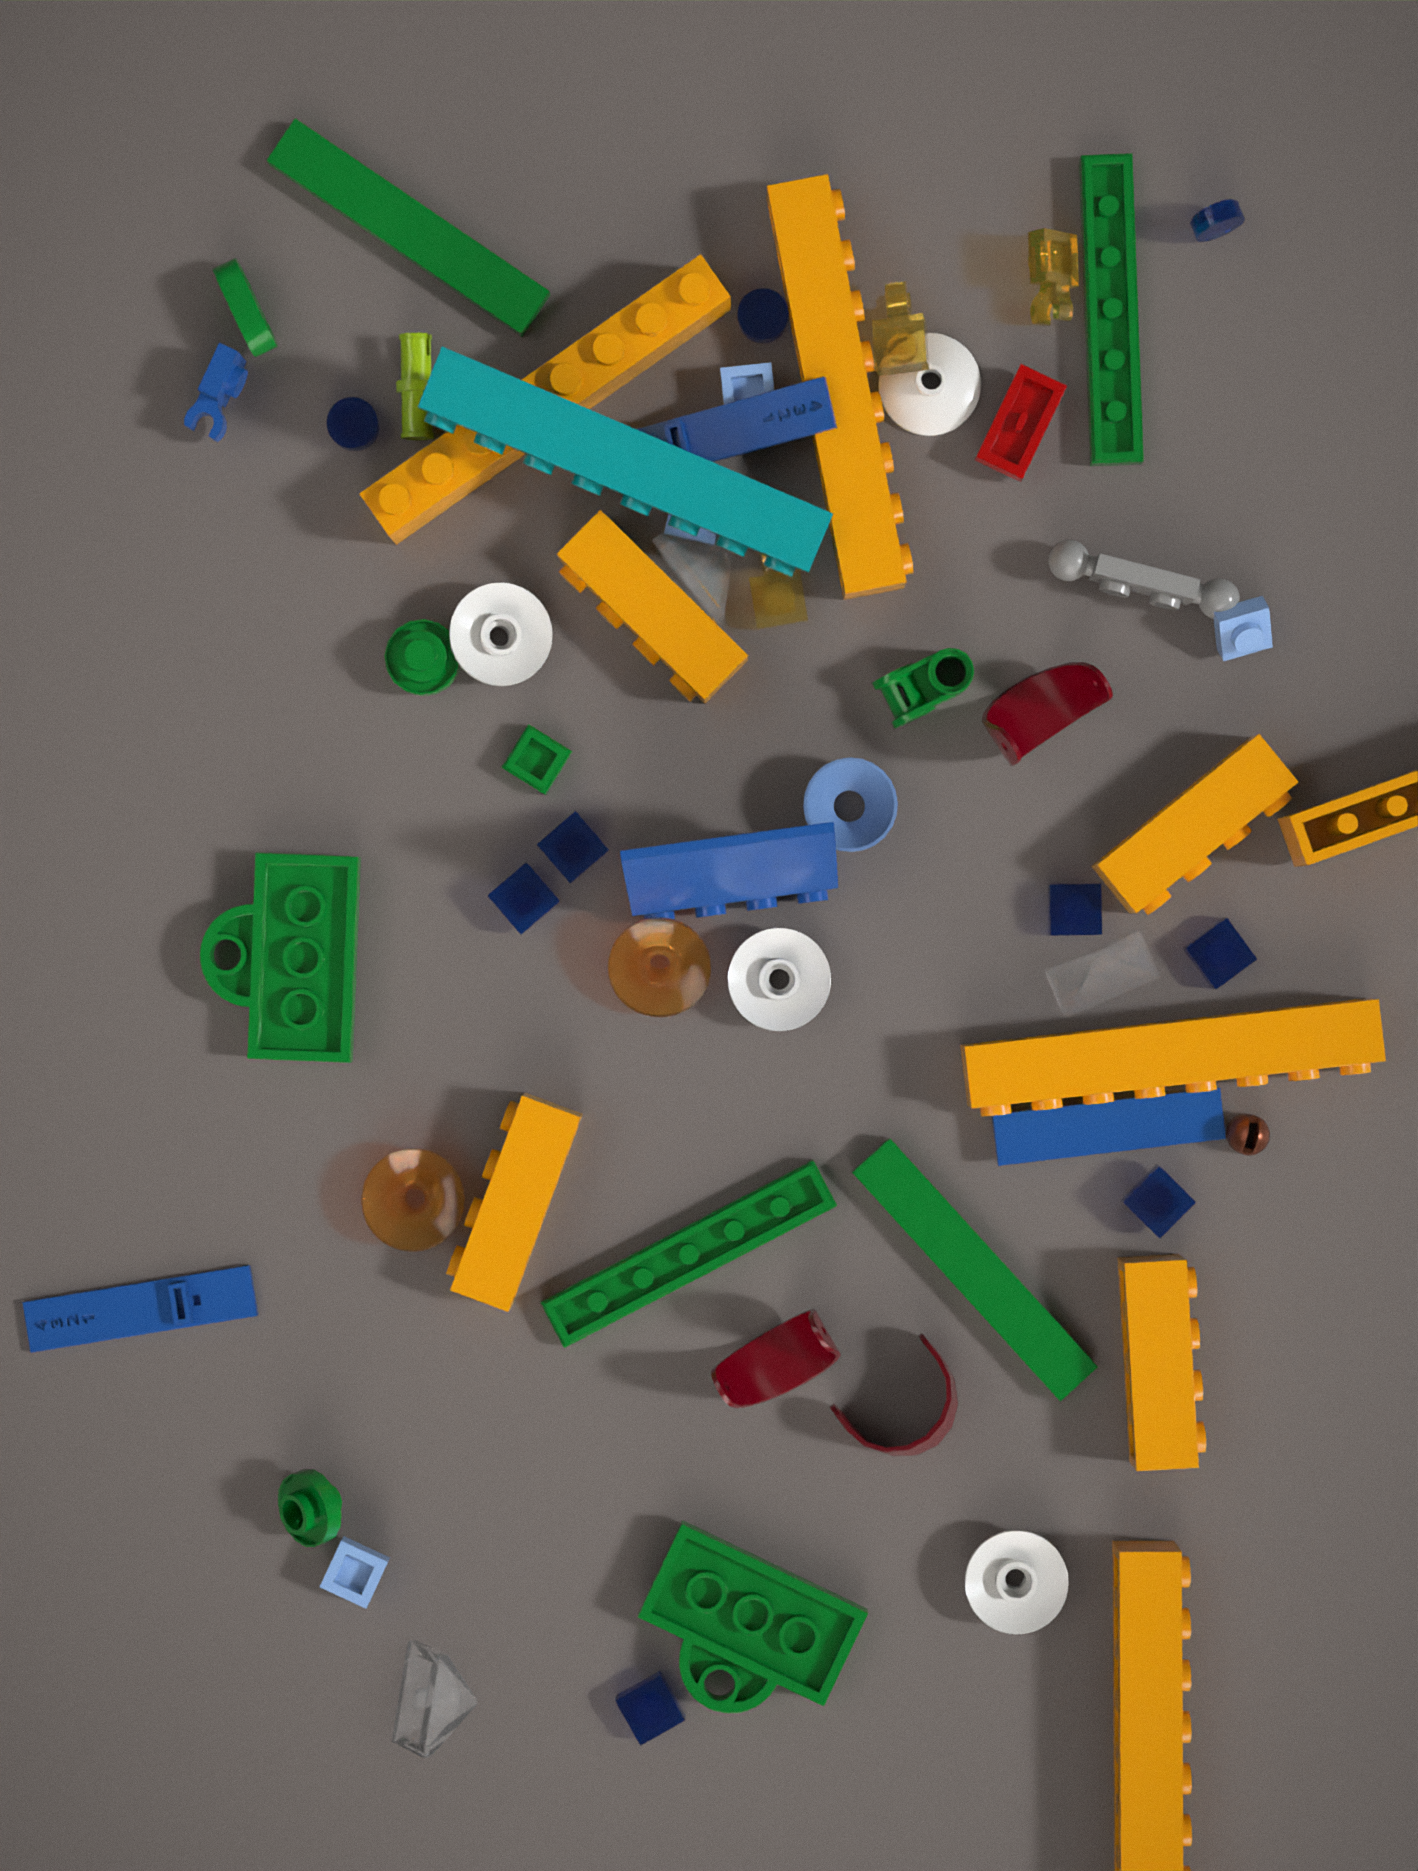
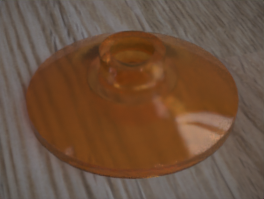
(656, 990)
(386, 1203)

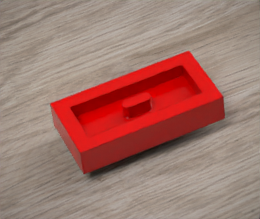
(1020, 422)

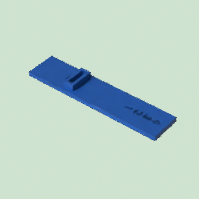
(751, 422)
(1108, 1127)
(140, 1308)

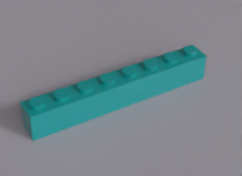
(623, 460)

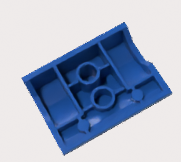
(732, 870)

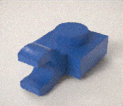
(222, 380)

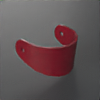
(1044, 706)
(776, 1361)
(936, 1433)

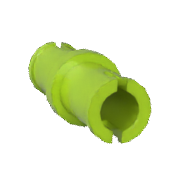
(414, 378)

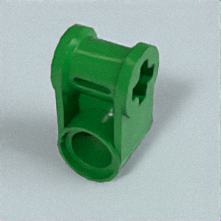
(922, 686)

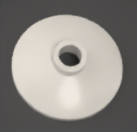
(939, 409)
(505, 608)
(784, 1007)
(1023, 1606)

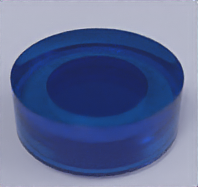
(1217, 220)
(762, 315)
(353, 424)

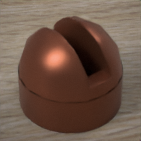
(1238, 1131)

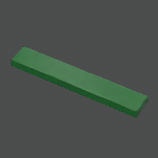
(408, 227)
(1111, 309)
(688, 1253)
(974, 1269)

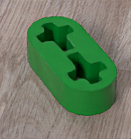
(245, 307)

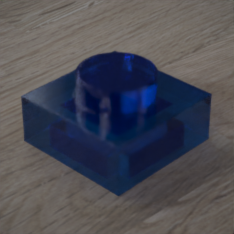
(573, 847)
(524, 898)
(1074, 909)
(1219, 953)
(1158, 1201)
(650, 1708)

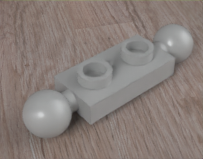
(1118, 577)

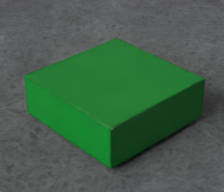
(537, 759)

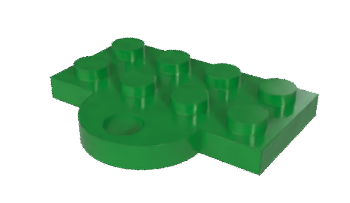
(294, 957)
(748, 1621)

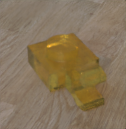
(1055, 269)
(901, 337)
(777, 598)

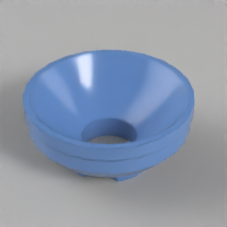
(870, 784)

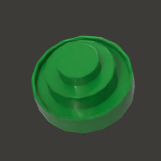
(421, 658)
(309, 1507)

